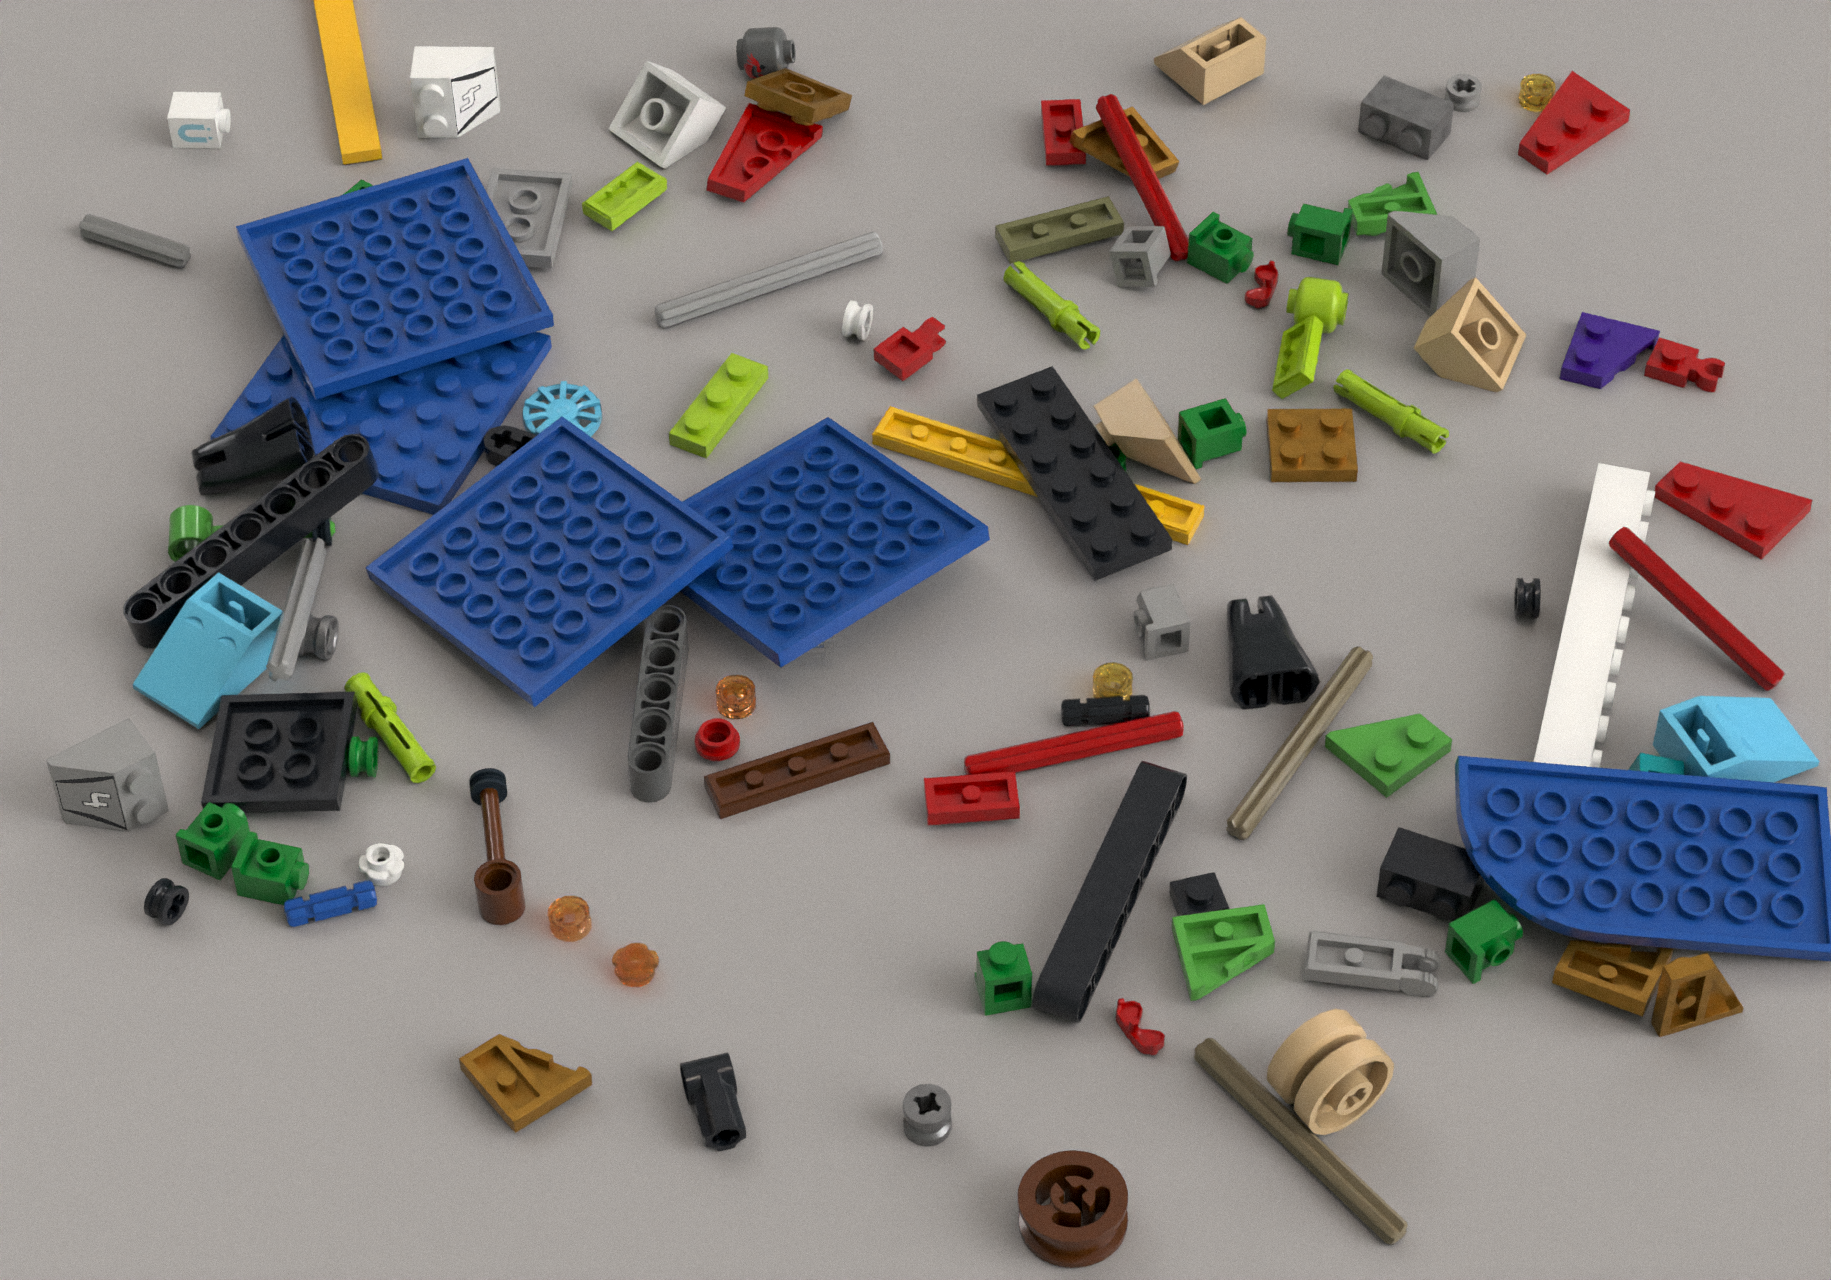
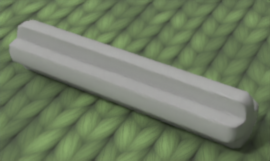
(135, 240)

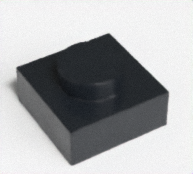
(1197, 895)

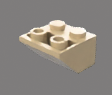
(1216, 60)

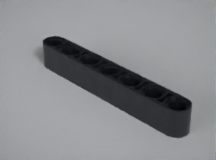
(256, 534)
(1109, 892)

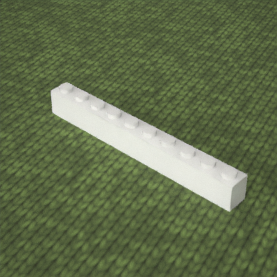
(1594, 622)

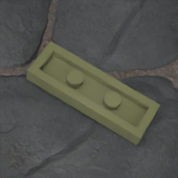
(1059, 229)

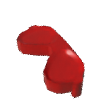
(1267, 279)
(1128, 1018)

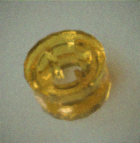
(1537, 83)
(1110, 673)

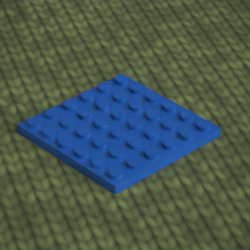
(393, 278)
(418, 423)
(822, 540)
(549, 560)

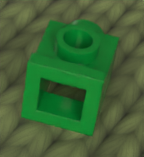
(1320, 233)
(1219, 249)
(1210, 431)
(213, 839)
(269, 870)
(1482, 939)
(1003, 965)

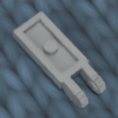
(1371, 963)

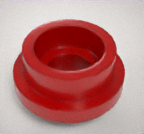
(717, 740)

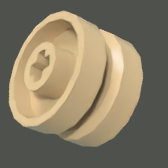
(1330, 1071)

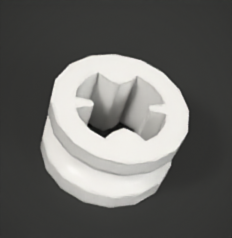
(857, 320)

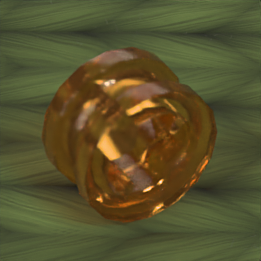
(730, 706)
(573, 930)

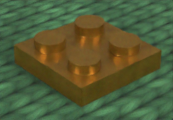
(797, 96)
(1311, 445)

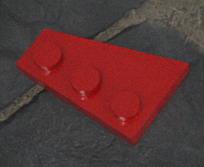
(1571, 123)
(758, 151)
(1732, 507)

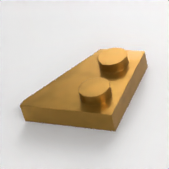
(1096, 142)
(1612, 973)
(1692, 995)
(520, 1080)

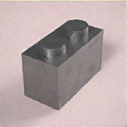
(1405, 117)

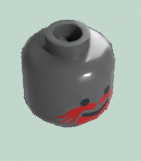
(764, 51)

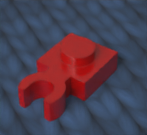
(1680, 363)

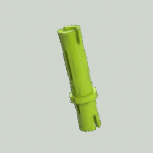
(1061, 313)
(1404, 419)
(381, 715)

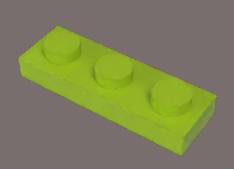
(718, 405)

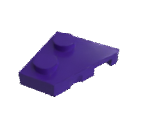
(1603, 349)

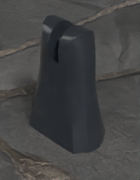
(257, 452)
(1263, 653)

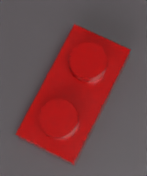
(1058, 123)
(971, 798)

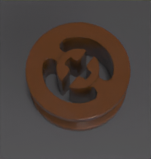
(1055, 1229)

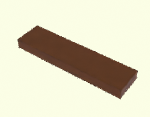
(796, 770)

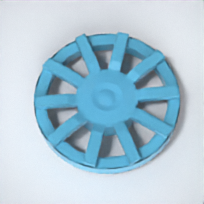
(562, 407)

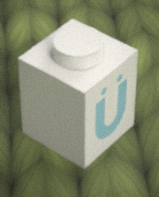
(198, 120)

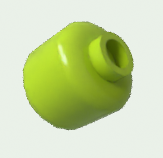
(1318, 298)

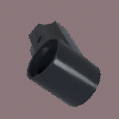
(713, 1091)

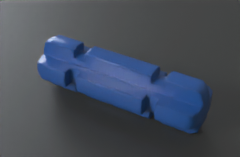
(330, 903)

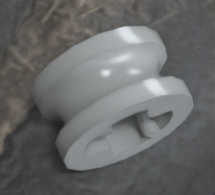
(1464, 92)

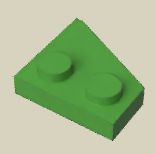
(1372, 208)
(1390, 750)
(1221, 945)

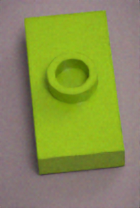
(624, 196)
(1298, 357)

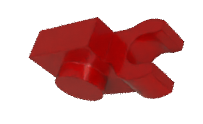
(909, 351)

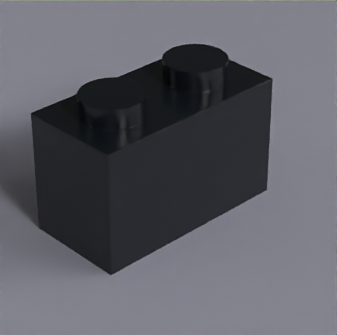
(1429, 876)

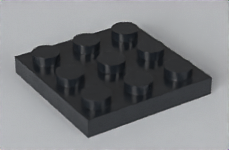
(281, 752)

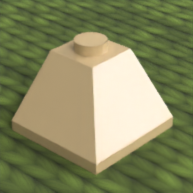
(1471, 339)
(1142, 432)

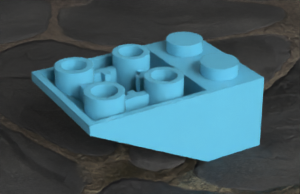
(210, 650)
(1732, 739)

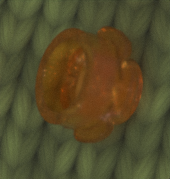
(636, 973)

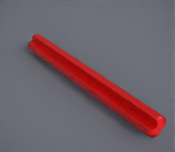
(1142, 174)
(1696, 609)
(1077, 745)

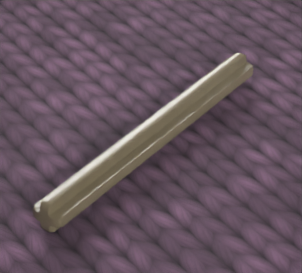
(1299, 743)
(1301, 1141)

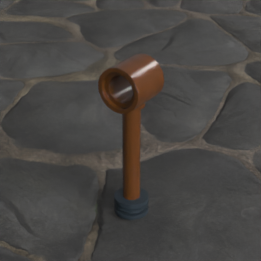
(497, 880)

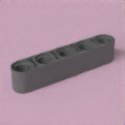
(658, 704)

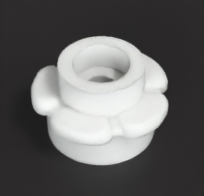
(383, 872)

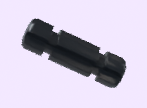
(1104, 710)

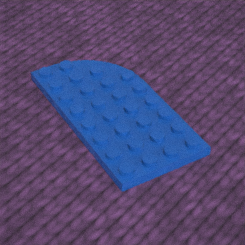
(1653, 855)

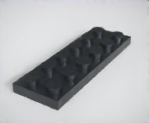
(1074, 473)

